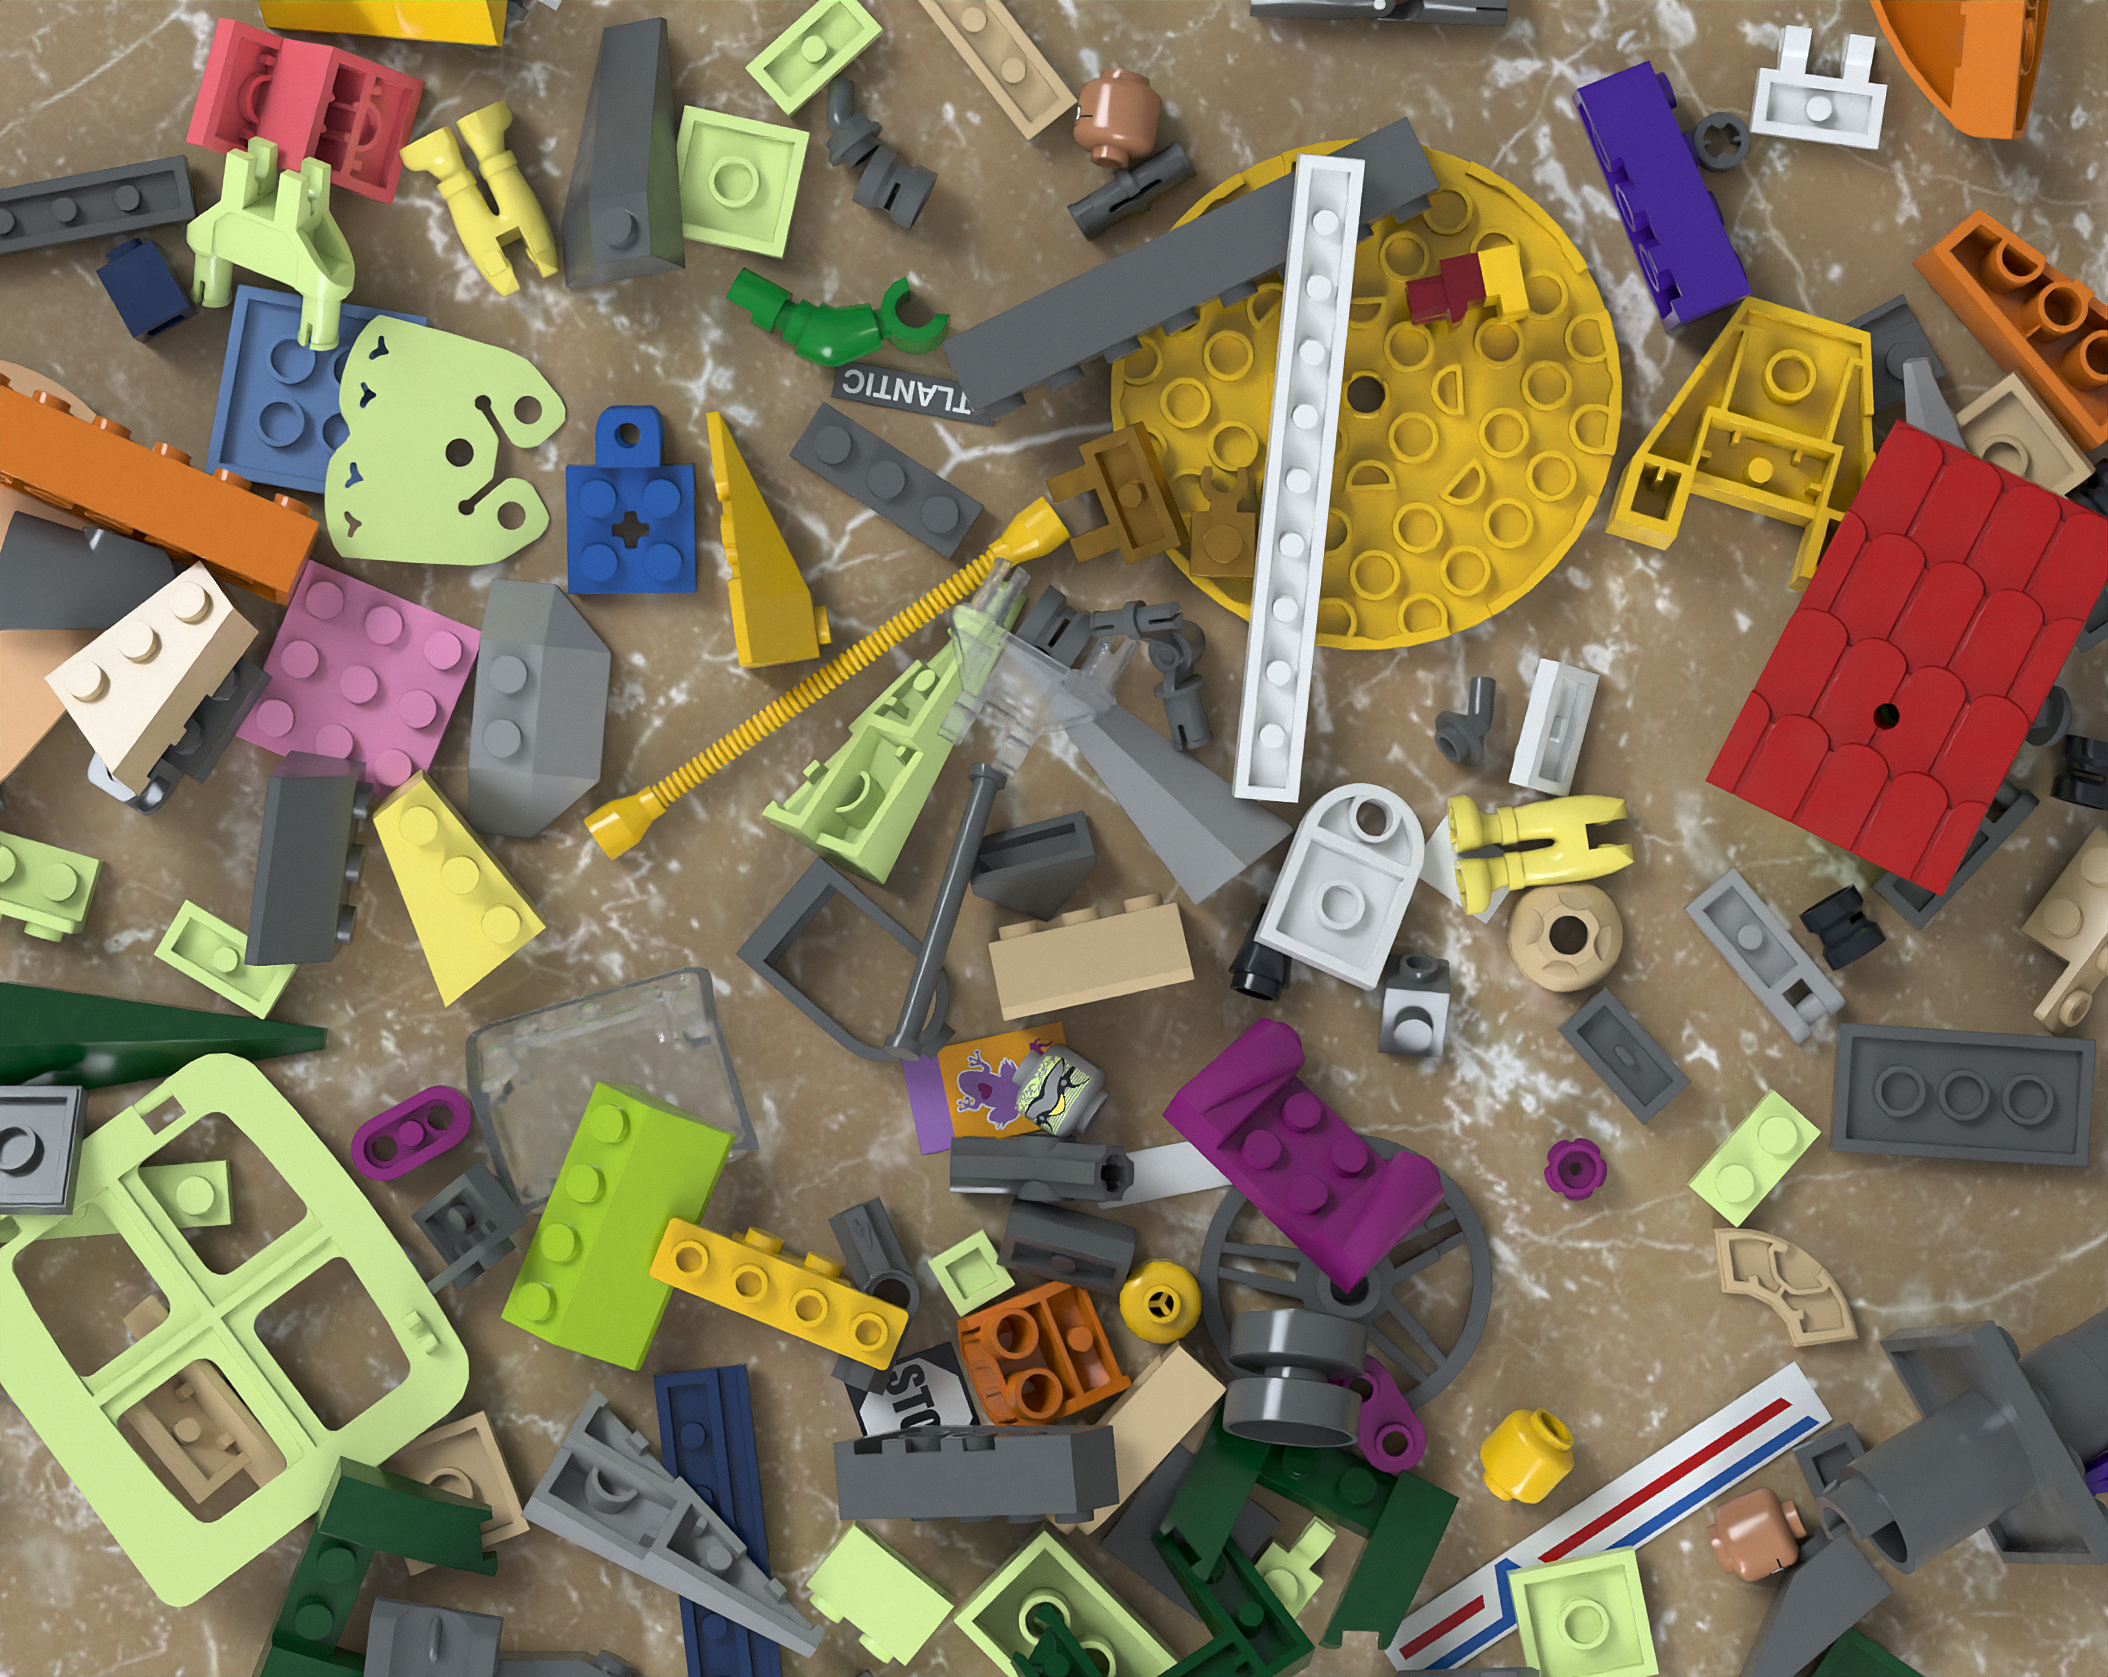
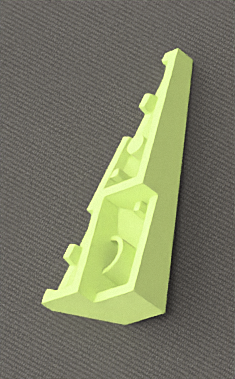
(875, 785)

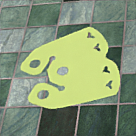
(401, 440)

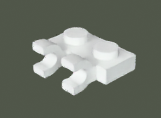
(1815, 106)

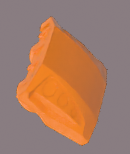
(1039, 1355)

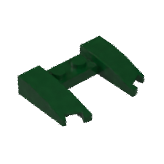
(361, 1514)
(1395, 1515)
(1238, 1607)

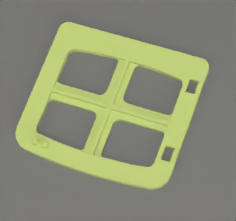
(216, 1321)

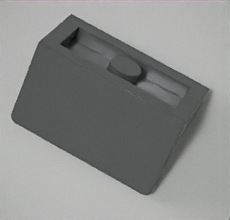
(1067, 1246)

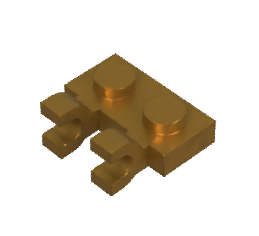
(1132, 493)

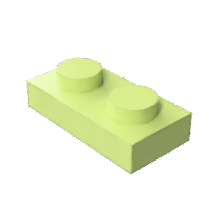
(813, 52)
(215, 956)
(1753, 1158)

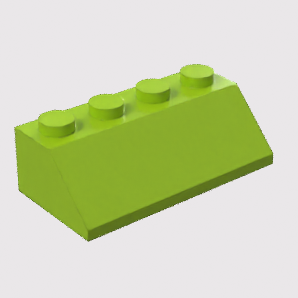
(594, 1246)

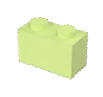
(878, 1594)

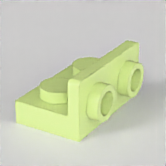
(46, 886)

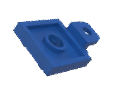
(638, 481)

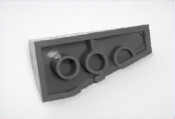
(625, 179)

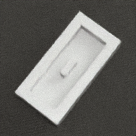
(1554, 728)

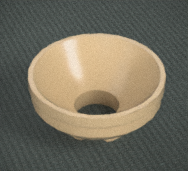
(1530, 930)

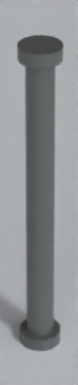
(905, 1040)

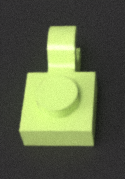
(1290, 1570)

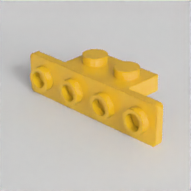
(780, 1289)

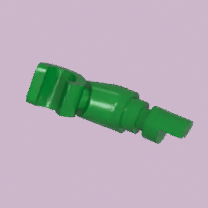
(835, 334)

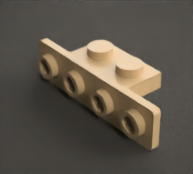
(2075, 929)
(200, 1422)

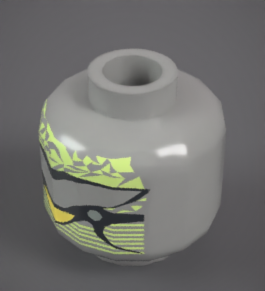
(1060, 1090)

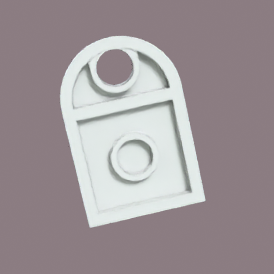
(1343, 888)

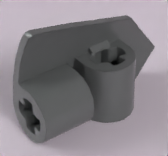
(74, 576)

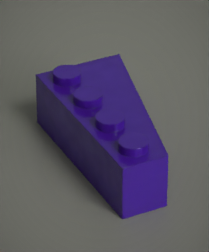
(1661, 196)

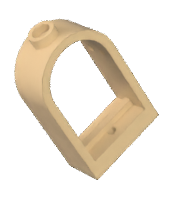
(1154, 1418)

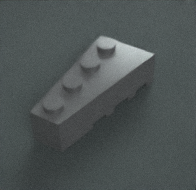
(978, 1473)

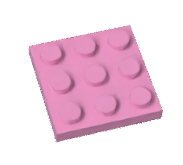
(362, 678)

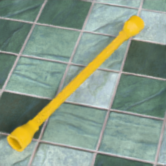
(625, 820)

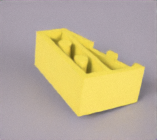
(454, 887)

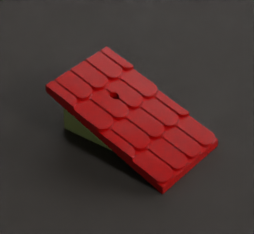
(1935, 596)

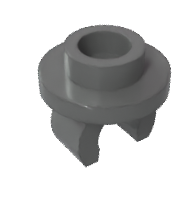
(2052, 719)

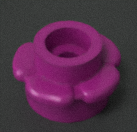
(1592, 1172)

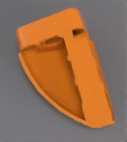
(1971, 58)

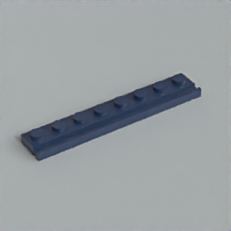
(713, 1447)

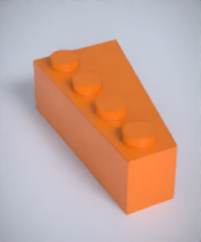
(2027, 319)

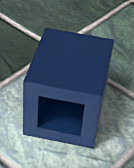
(145, 289)

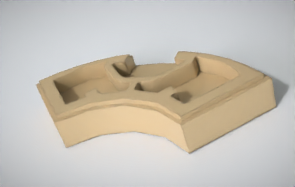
(1787, 1281)

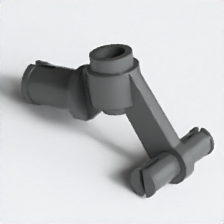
(1173, 651)

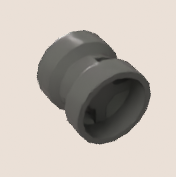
(881, 180)
(1046, 620)

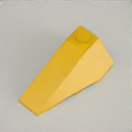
(767, 593)

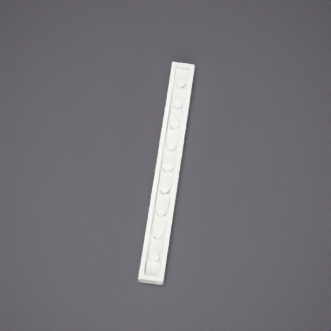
(1298, 477)

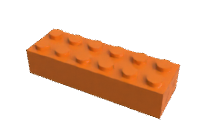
(153, 495)

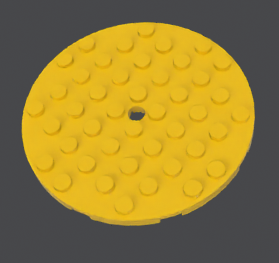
(1482, 435)

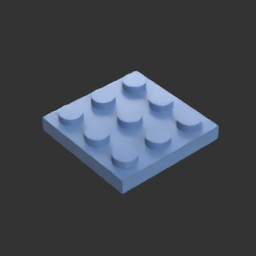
(280, 399)

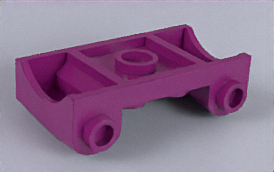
(1300, 1157)

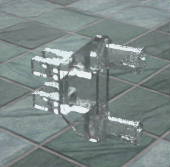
(1020, 679)

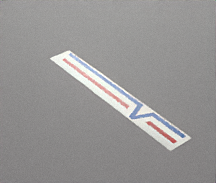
(1618, 1515)

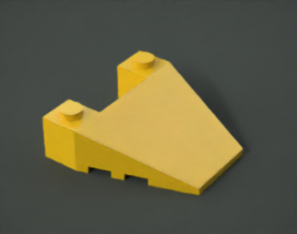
(1764, 425)

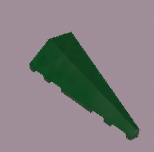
(108, 1041)

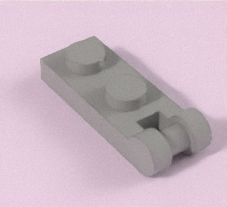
(1763, 953)

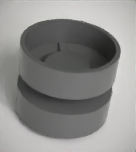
(1297, 1357)

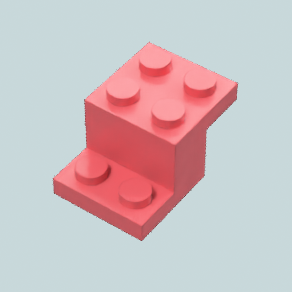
(308, 103)

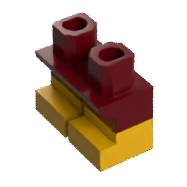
(1470, 284)

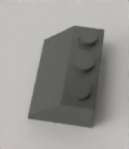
(308, 860)

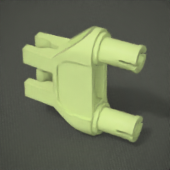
(277, 235)

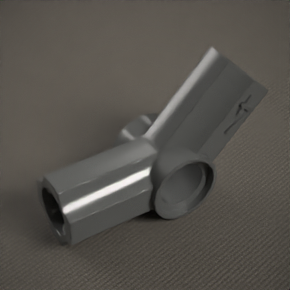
(1040, 1168)
(872, 1257)

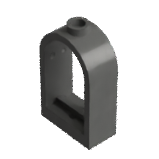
(789, 921)

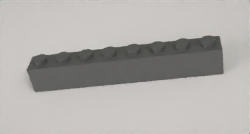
(1170, 280)

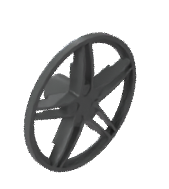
(1371, 1295)

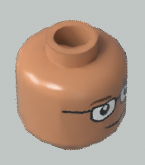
(1117, 118)
(1757, 1534)

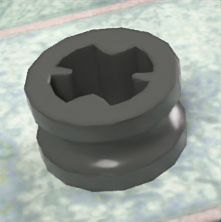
(1715, 123)

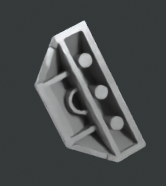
(534, 710)

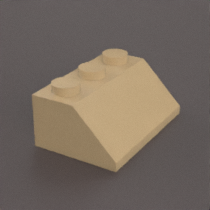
(1089, 957)

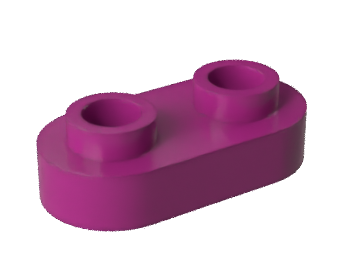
(413, 1132)
(1385, 1412)

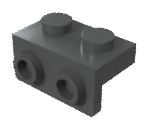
(470, 1225)

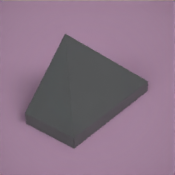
(1034, 865)

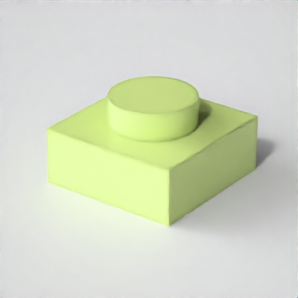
(971, 1273)

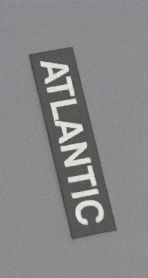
(905, 392)

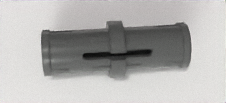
(1132, 190)

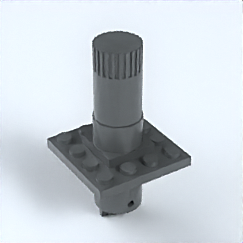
(1992, 1451)

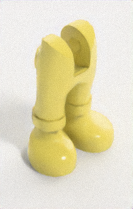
(477, 226)
(1555, 819)

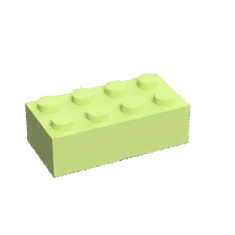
(1049, 1570)

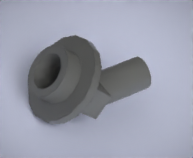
(852, 136)
(1461, 735)

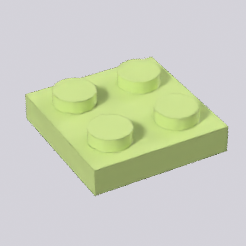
(739, 180)
(1584, 1616)

